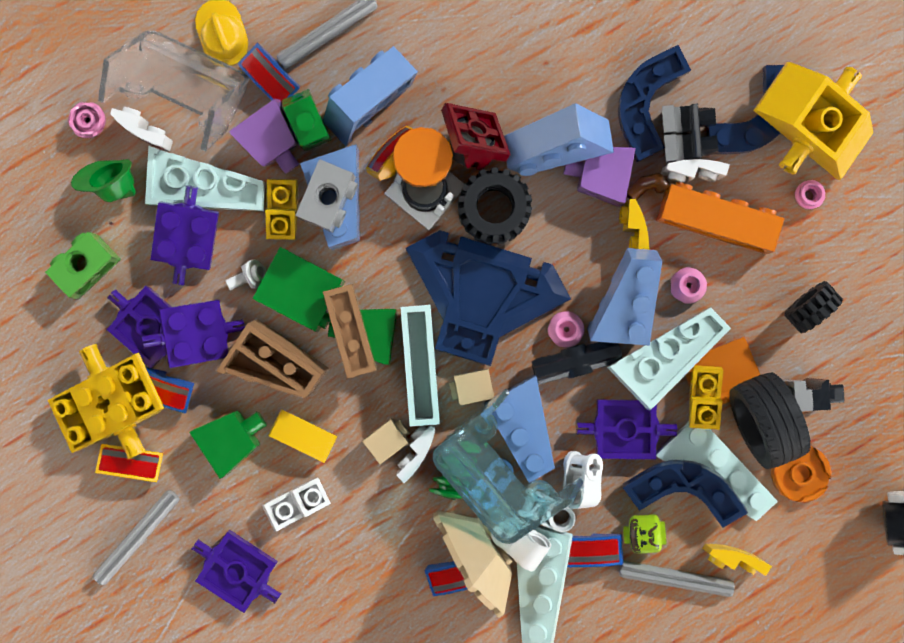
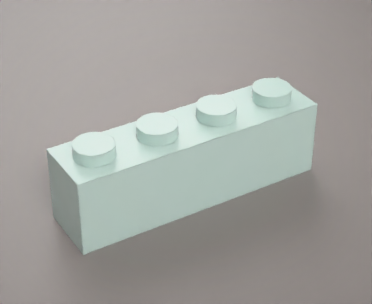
(420, 365)

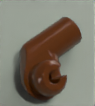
(647, 182)

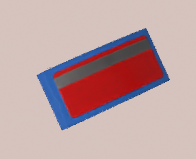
(268, 74)
(173, 392)
(596, 550)
(444, 578)

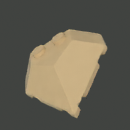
(478, 558)

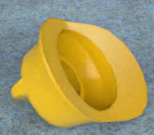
(221, 31)

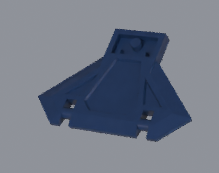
(482, 292)

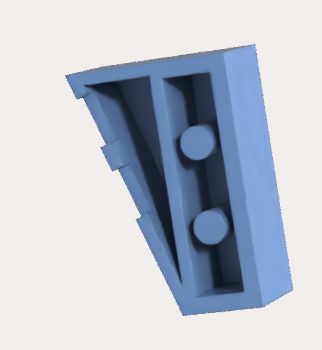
(367, 93)
(559, 140)
(350, 229)
(630, 302)
(524, 428)

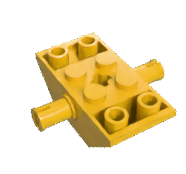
(817, 118)
(107, 403)

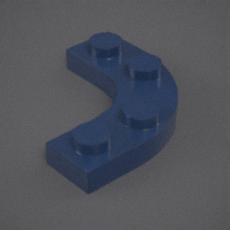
(636, 97)
(748, 135)
(690, 478)

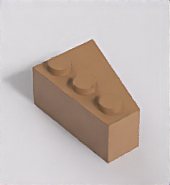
(273, 361)

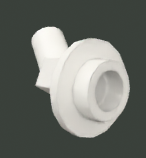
(252, 274)

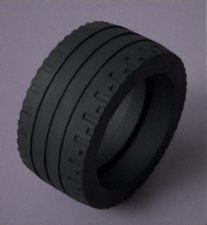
(770, 420)

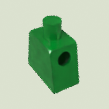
(306, 120)
(380, 332)
(228, 440)

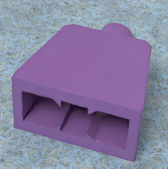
(268, 136)
(605, 175)

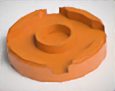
(422, 157)
(803, 478)

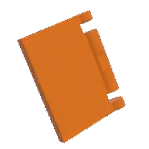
(735, 361)

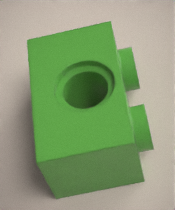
(99, 261)

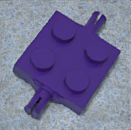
(184, 235)
(137, 319)
(193, 333)
(625, 429)
(236, 571)

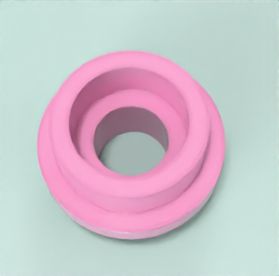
(818, 194)

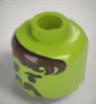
(645, 534)

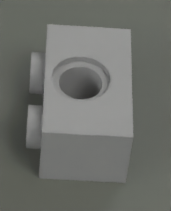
(325, 178)

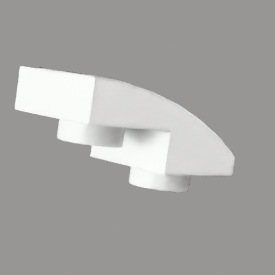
(134, 123)
(685, 170)
(421, 443)
(296, 504)

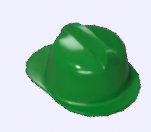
(107, 179)

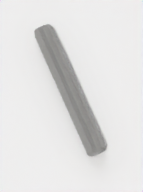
(325, 32)
(136, 537)
(677, 578)

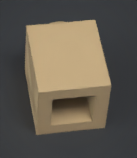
(472, 387)
(387, 440)

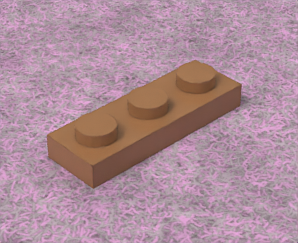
(349, 331)

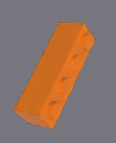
(720, 219)

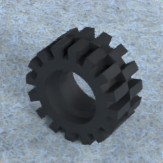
(813, 307)

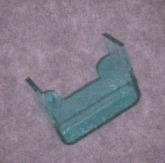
(490, 485)

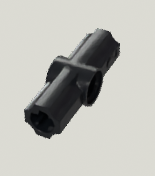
(575, 361)

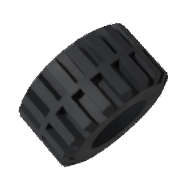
(494, 181)

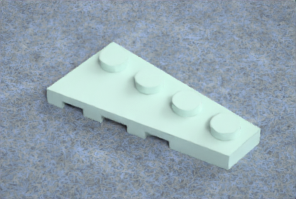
(216, 187)
(657, 368)
(706, 448)
(542, 589)

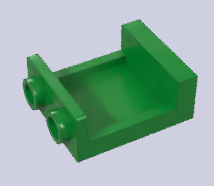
(296, 290)

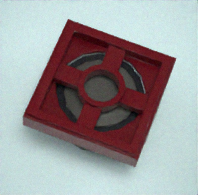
(473, 135)

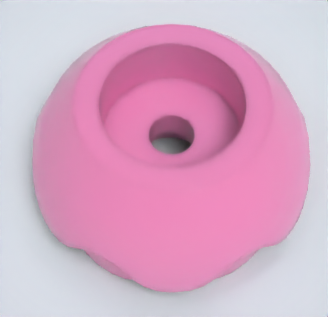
(78, 118)
(679, 285)
(557, 333)

